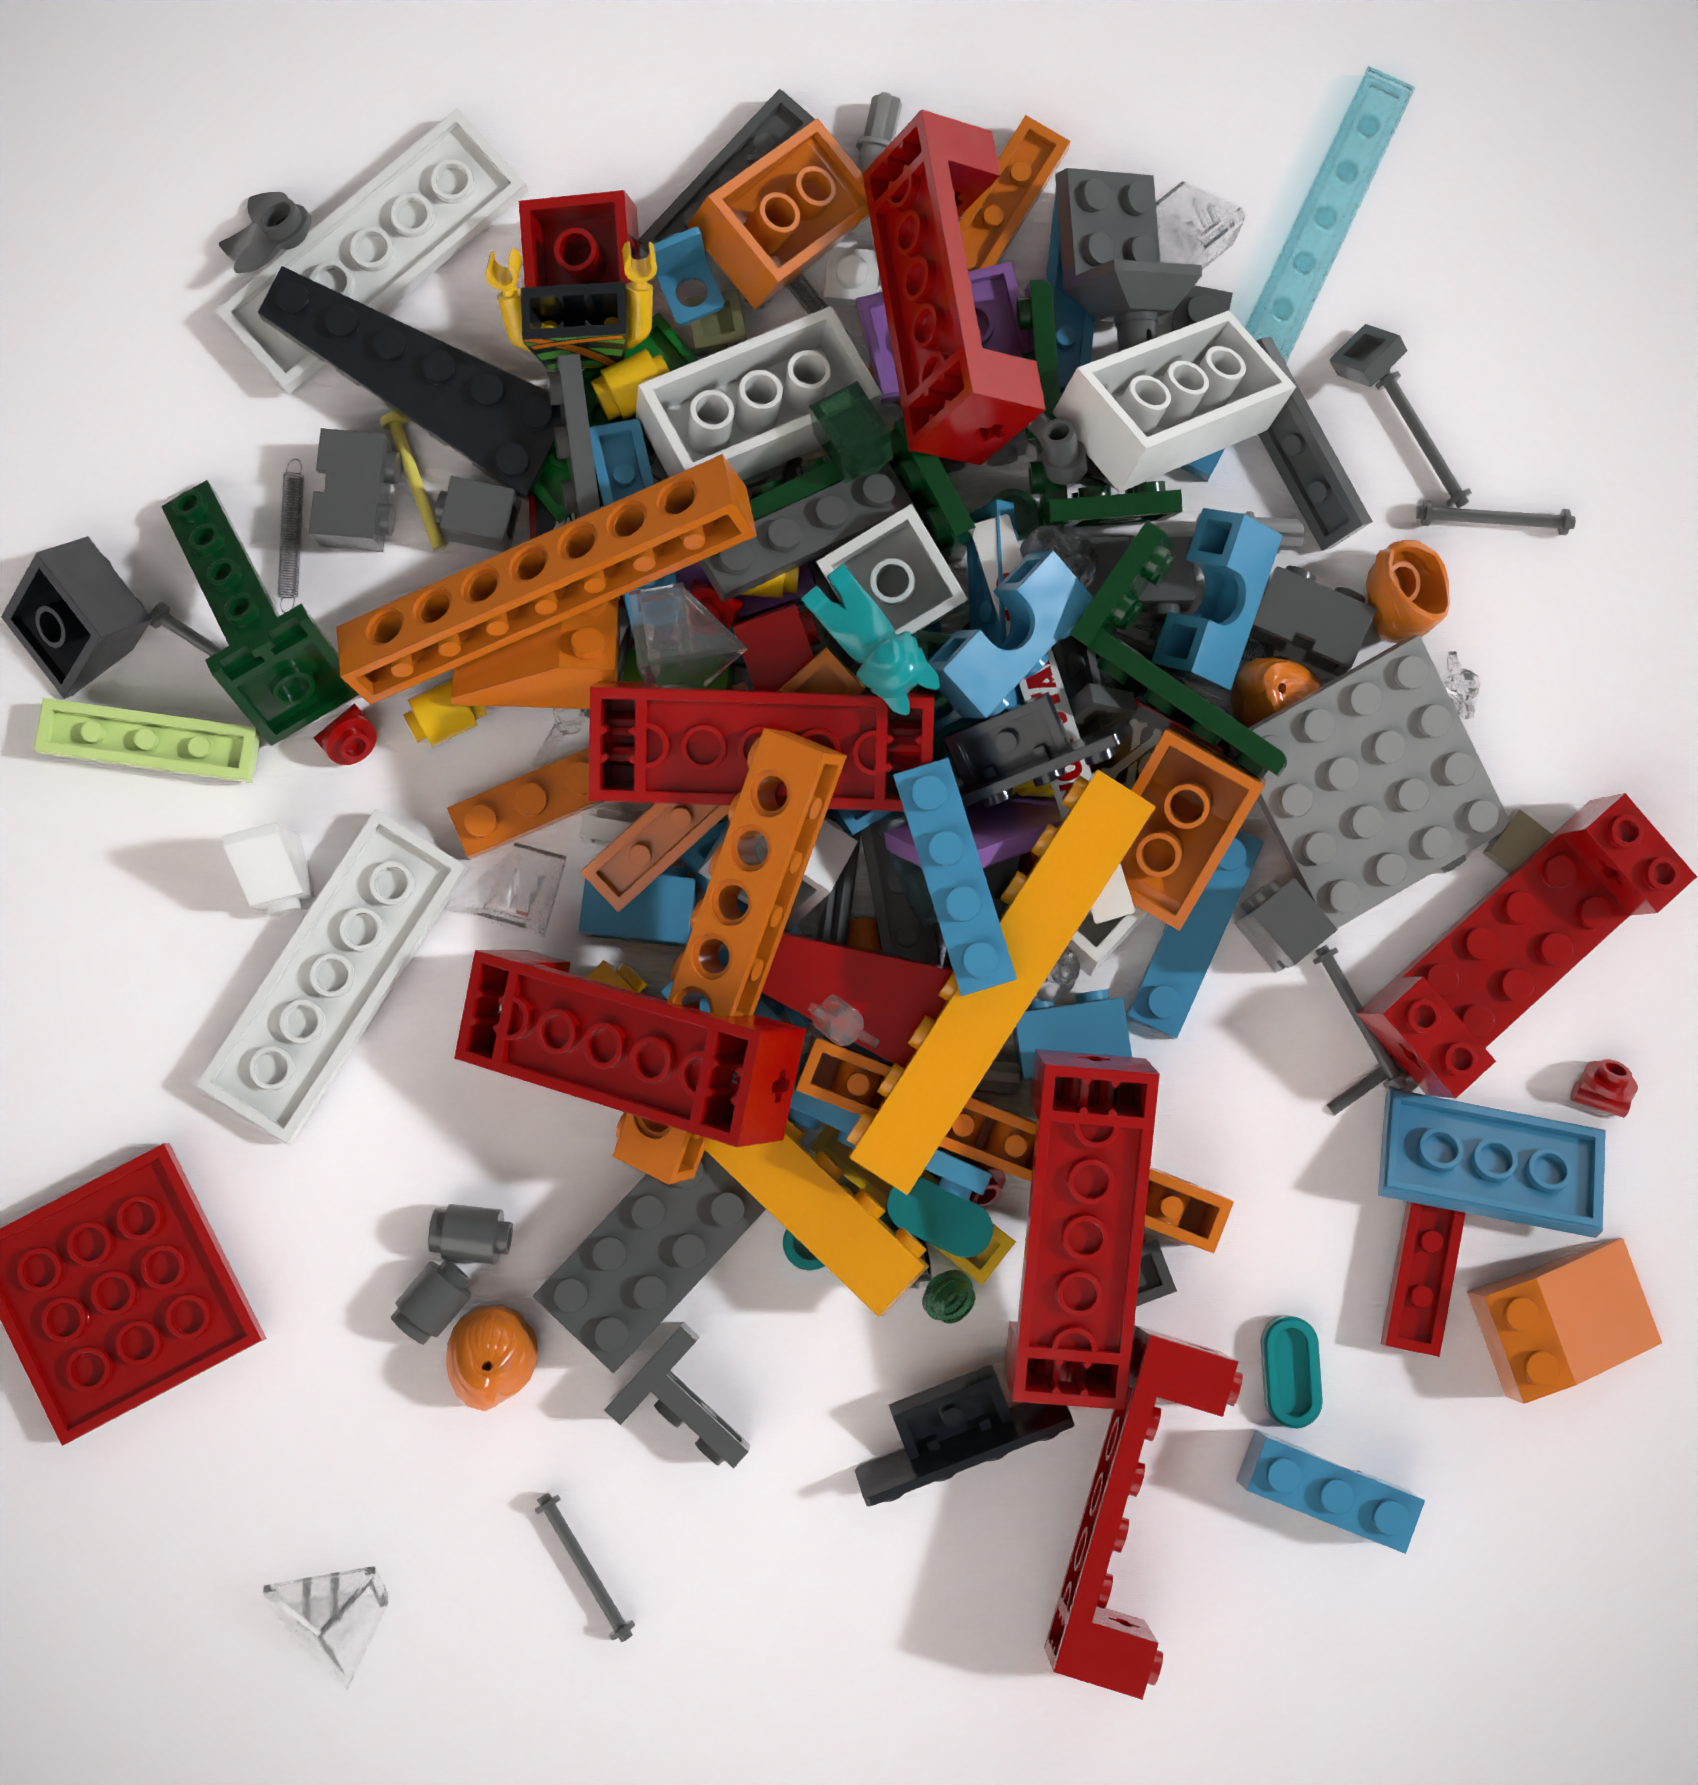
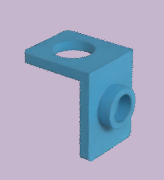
(681, 259)

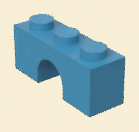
(1236, 565)
(1042, 608)
(1330, 1491)

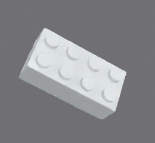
(752, 397)
(1173, 399)

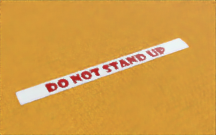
(1115, 897)

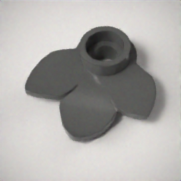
(274, 226)

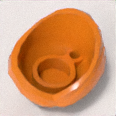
(1408, 590)
(1267, 687)
(492, 1340)

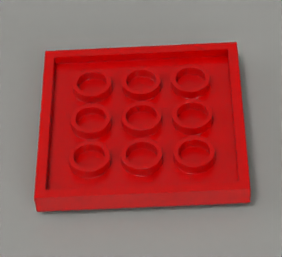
(119, 1294)

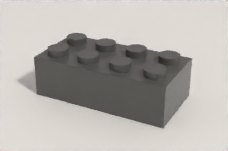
(647, 1259)

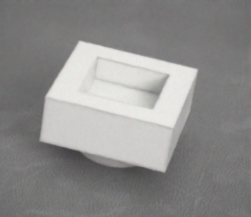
(850, 275)
(604, 827)

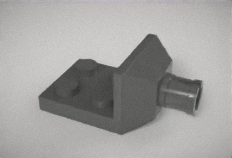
(1115, 254)

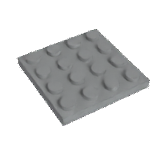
(1375, 783)

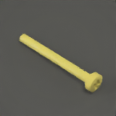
(394, 422)

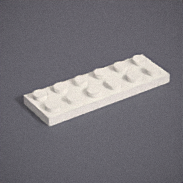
(385, 236)
(332, 977)

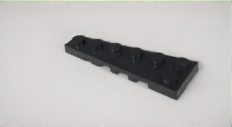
(454, 396)

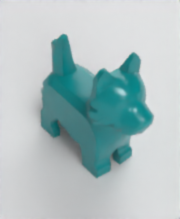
(888, 660)

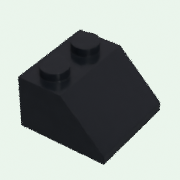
(74, 614)

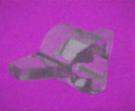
(1461, 686)
(840, 1022)

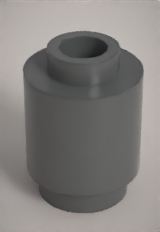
(470, 1234)
(431, 1301)

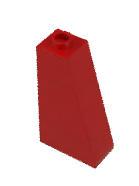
(883, 987)

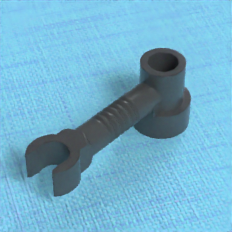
(1062, 452)

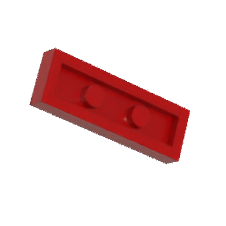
(1423, 1279)

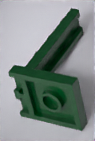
(919, 474)
(1094, 503)
(1117, 607)
(275, 664)

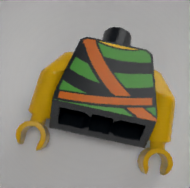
(578, 318)

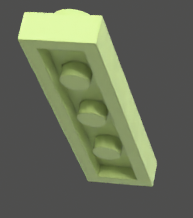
(147, 740)

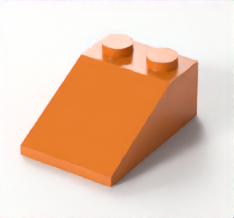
(783, 213)
(546, 667)
(1197, 814)
(1564, 1321)

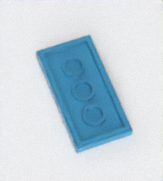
(1492, 1163)

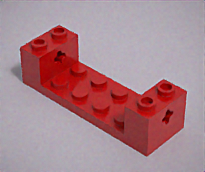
(951, 390)
(697, 742)
(1522, 942)
(629, 1048)
(1083, 1229)
(1084, 1635)

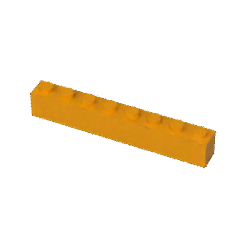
(973, 1028)
(814, 1203)

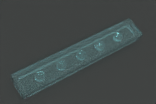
(1329, 209)

